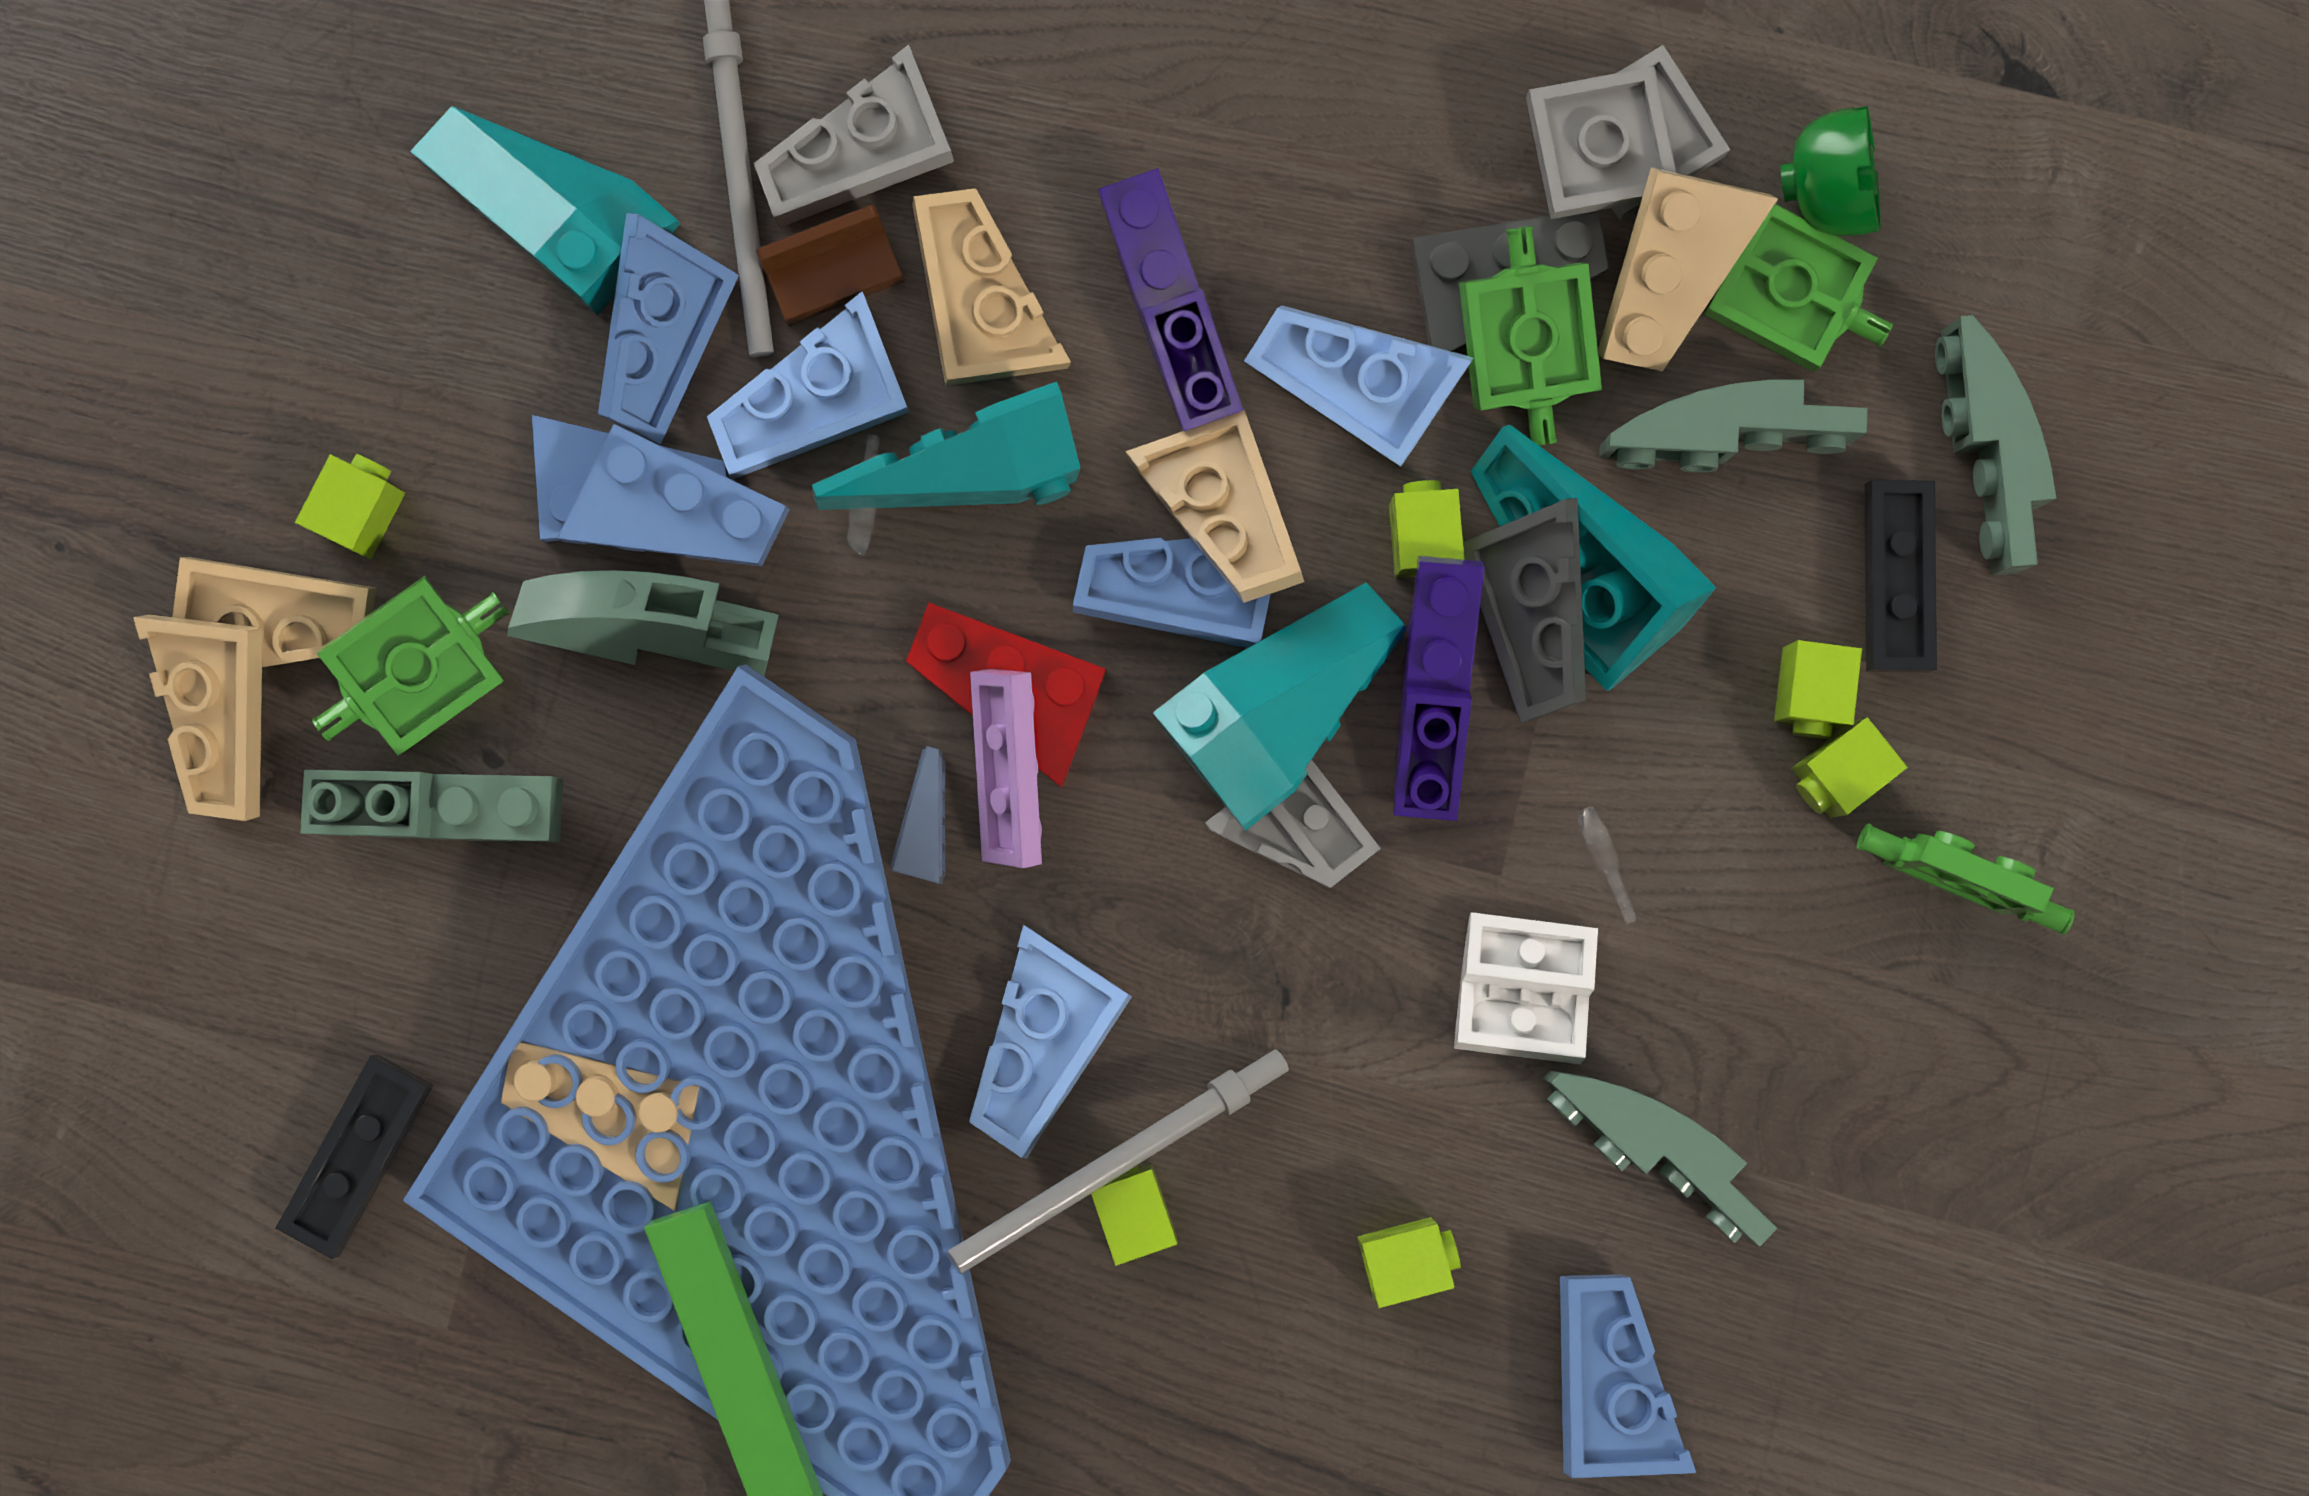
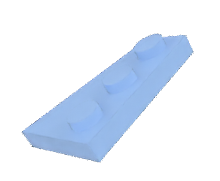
(1359, 377)
(812, 397)
(1044, 1040)

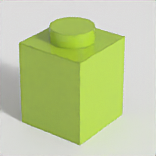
(351, 504)
(1424, 524)
(1817, 688)
(1847, 769)
(1134, 1215)
(1408, 1261)

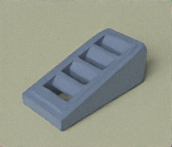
(922, 832)

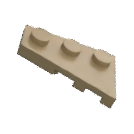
(1675, 263)
(978, 301)
(1224, 502)
(294, 610)
(214, 706)
(655, 1112)

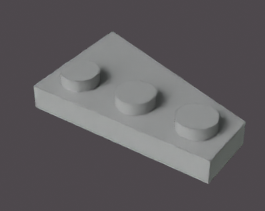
(863, 145)

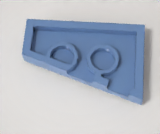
(667, 504)

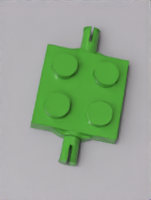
(1797, 291)
(1530, 335)
(410, 666)
(1949, 865)

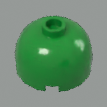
(1836, 174)

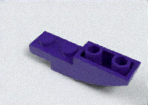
(1169, 300)
(1437, 688)

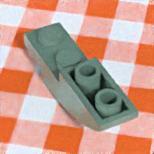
(1995, 417)
(1707, 424)
(632, 610)
(432, 806)
(1644, 1131)

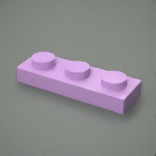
(1006, 767)

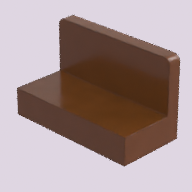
(830, 264)

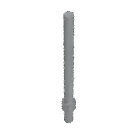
(724, 55)
(1224, 1095)

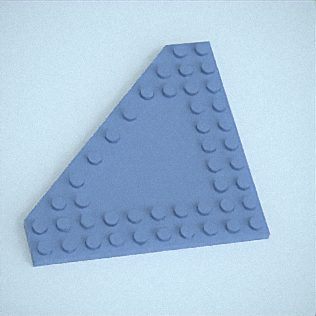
(766, 965)

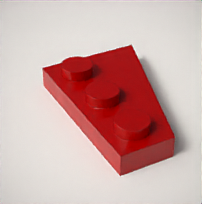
(1062, 685)

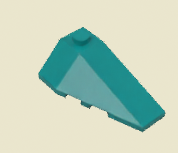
(542, 199)
(1005, 457)
(1632, 578)
(1272, 706)

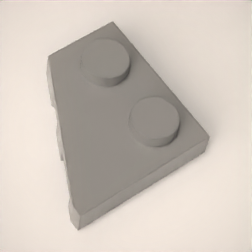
(1306, 832)

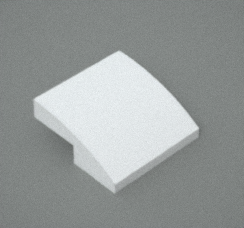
(1526, 988)

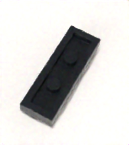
(1900, 576)
(354, 1156)

